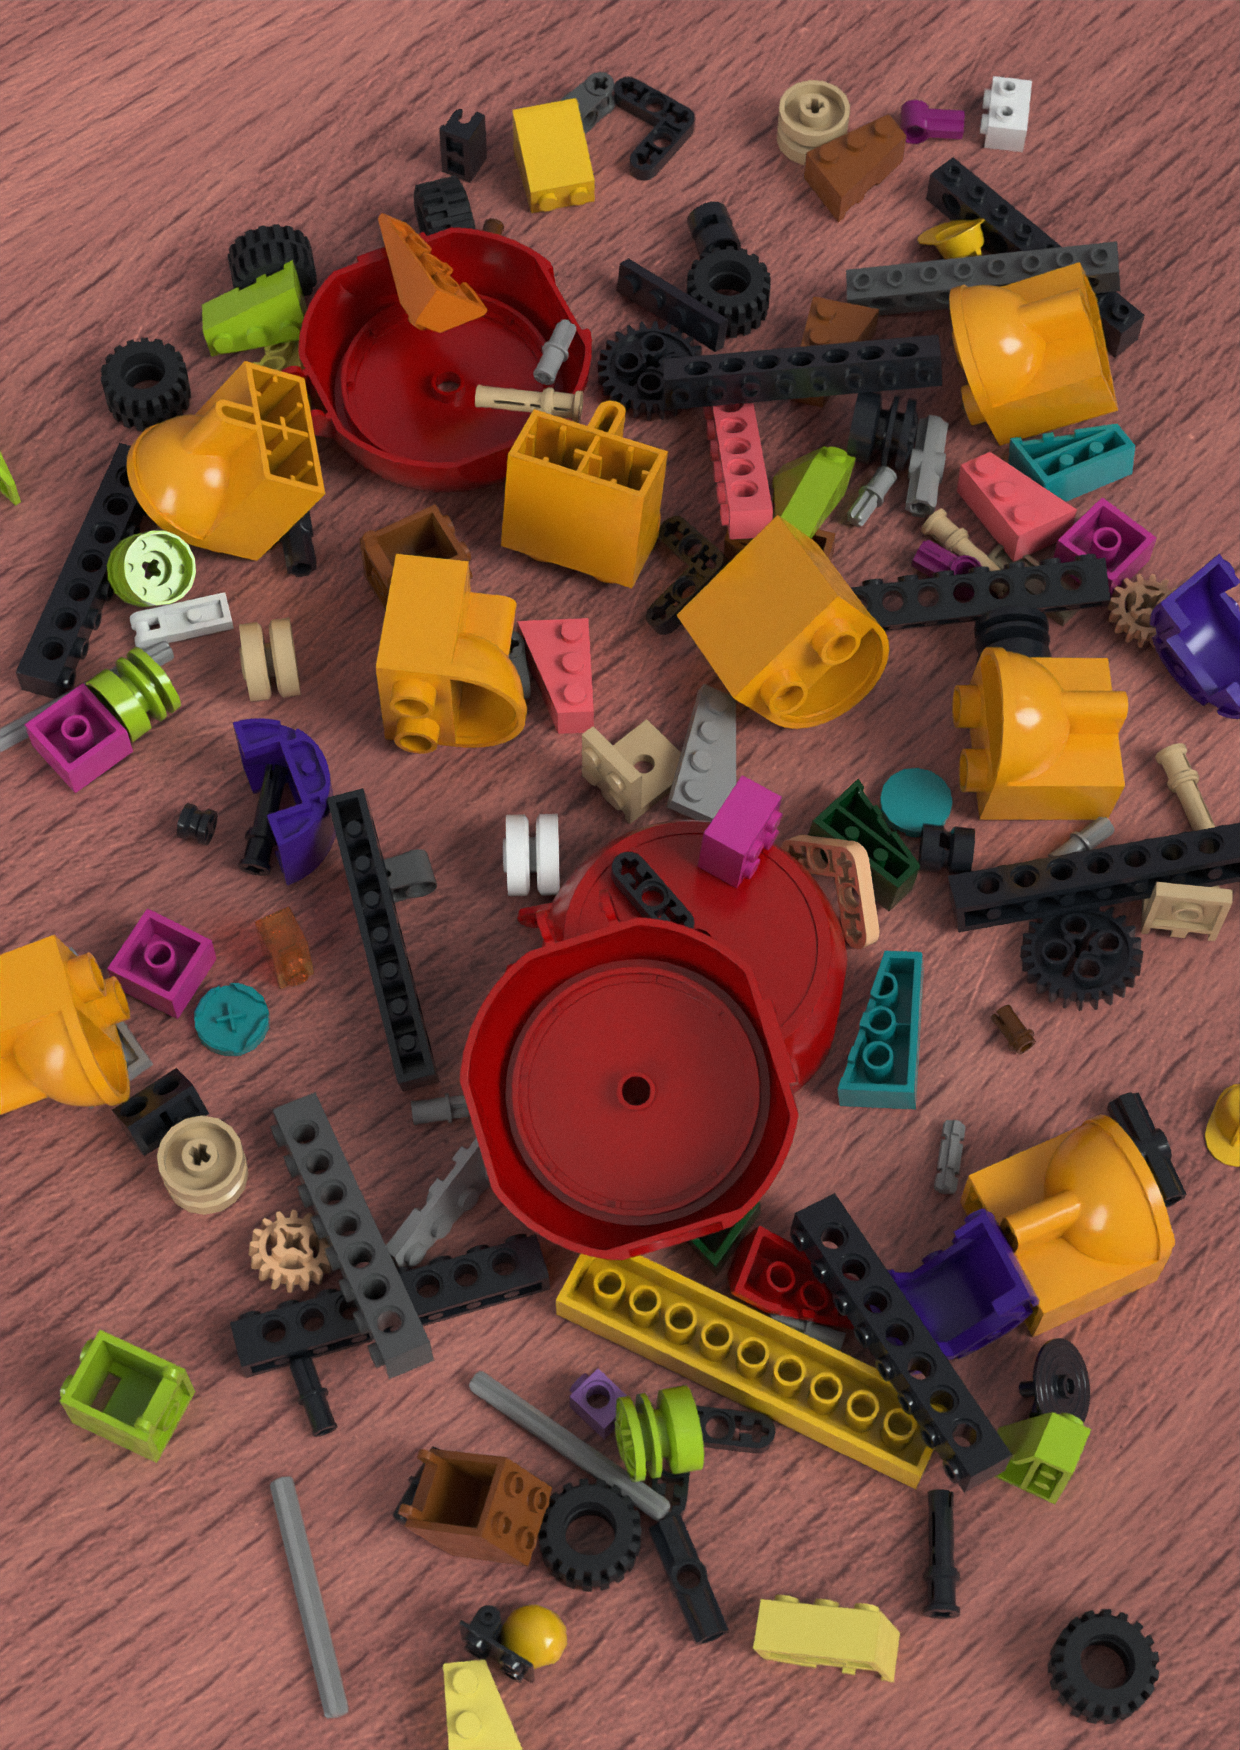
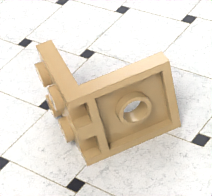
(614, 771)
(1186, 909)

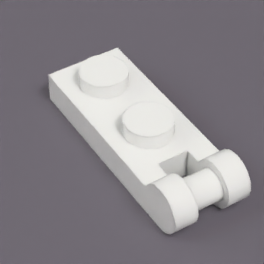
(182, 620)

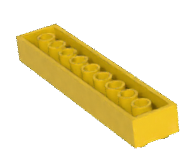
(748, 1360)

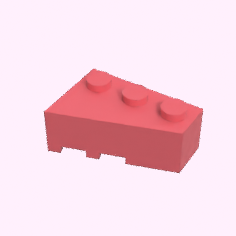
(1013, 506)
(562, 667)

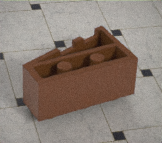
(836, 323)

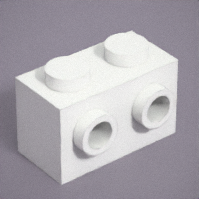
(1007, 113)

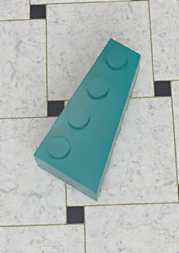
(886, 1049)

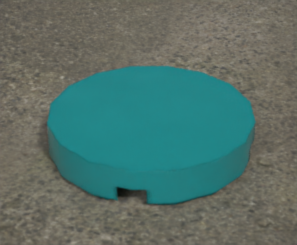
(913, 799)
(232, 1019)

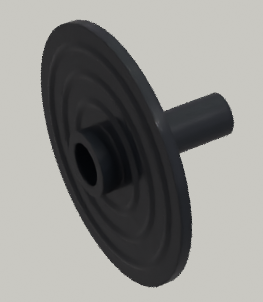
(1058, 1381)

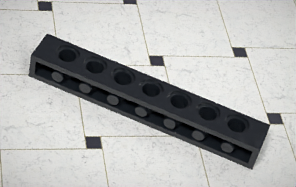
(1006, 230)
(802, 372)
(1087, 568)
(53, 677)
(1093, 877)
(383, 940)
(451, 1301)
(963, 1465)

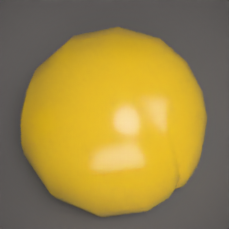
(535, 1635)

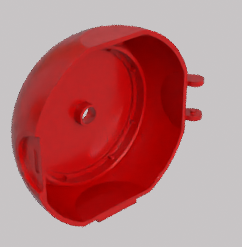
(381, 375)
(771, 921)
(551, 1073)

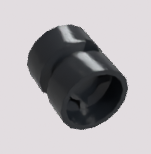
(712, 228)
(959, 847)

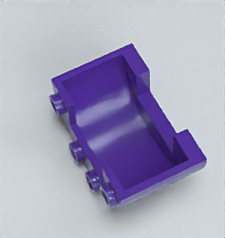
(1201, 637)
(304, 830)
(968, 1290)

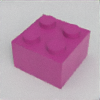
(1110, 536)
(79, 738)
(740, 832)
(162, 963)

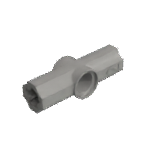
(926, 466)

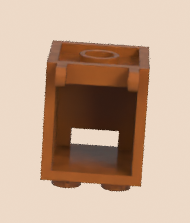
(419, 534)
(478, 1506)

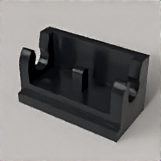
(463, 146)

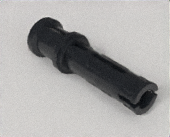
(260, 836)
(941, 1573)

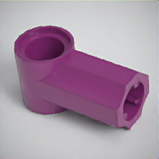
(922, 122)
(934, 558)

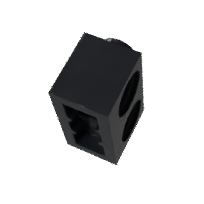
(158, 1108)

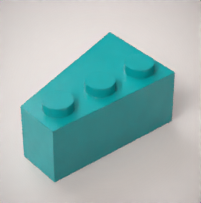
(1076, 461)

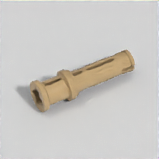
(554, 403)
(957, 542)
(1184, 783)

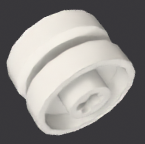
(531, 854)

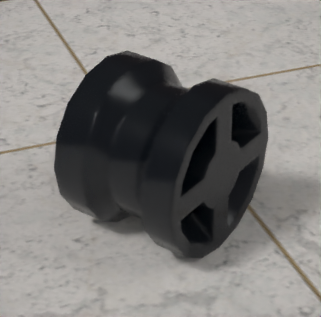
(197, 824)

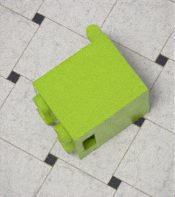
(144, 1404)

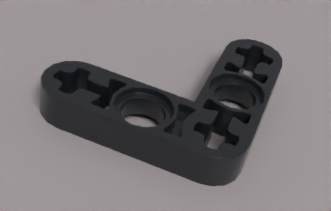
(662, 121)
(696, 574)
(627, 884)
(745, 1444)

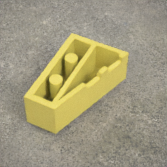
(827, 1635)
(475, 1709)

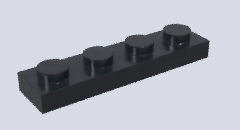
(672, 305)

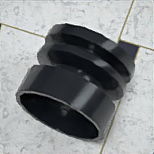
(882, 429)
(1015, 629)

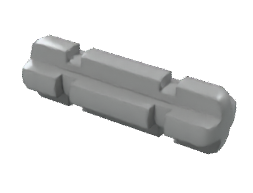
(949, 1157)

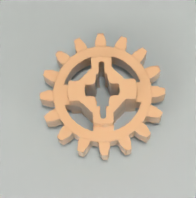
(1141, 599)
(291, 1252)

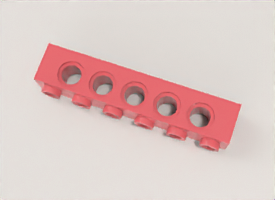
(738, 469)

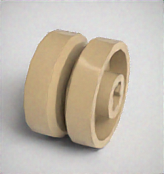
(810, 117)
(269, 660)
(203, 1165)

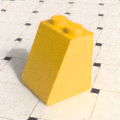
(553, 155)

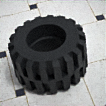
(442, 206)
(267, 251)
(735, 272)
(141, 363)
(595, 1501)
(1123, 1639)

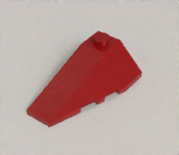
(780, 1280)

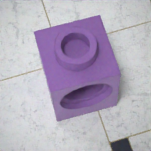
(601, 1419)

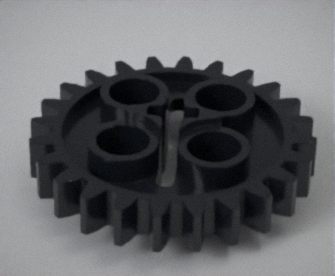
(644, 357)
(1111, 969)

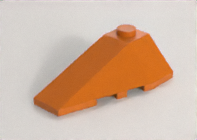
(425, 282)

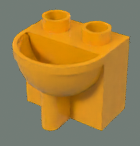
(1032, 353)
(234, 468)
(584, 495)
(787, 631)
(446, 660)
(1041, 737)
(59, 1029)
(1077, 1219)

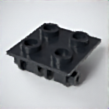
(482, 1642)

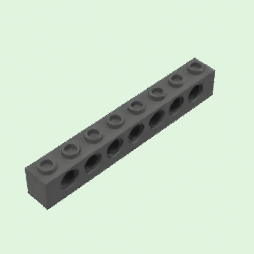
(928, 283)
(409, 1344)

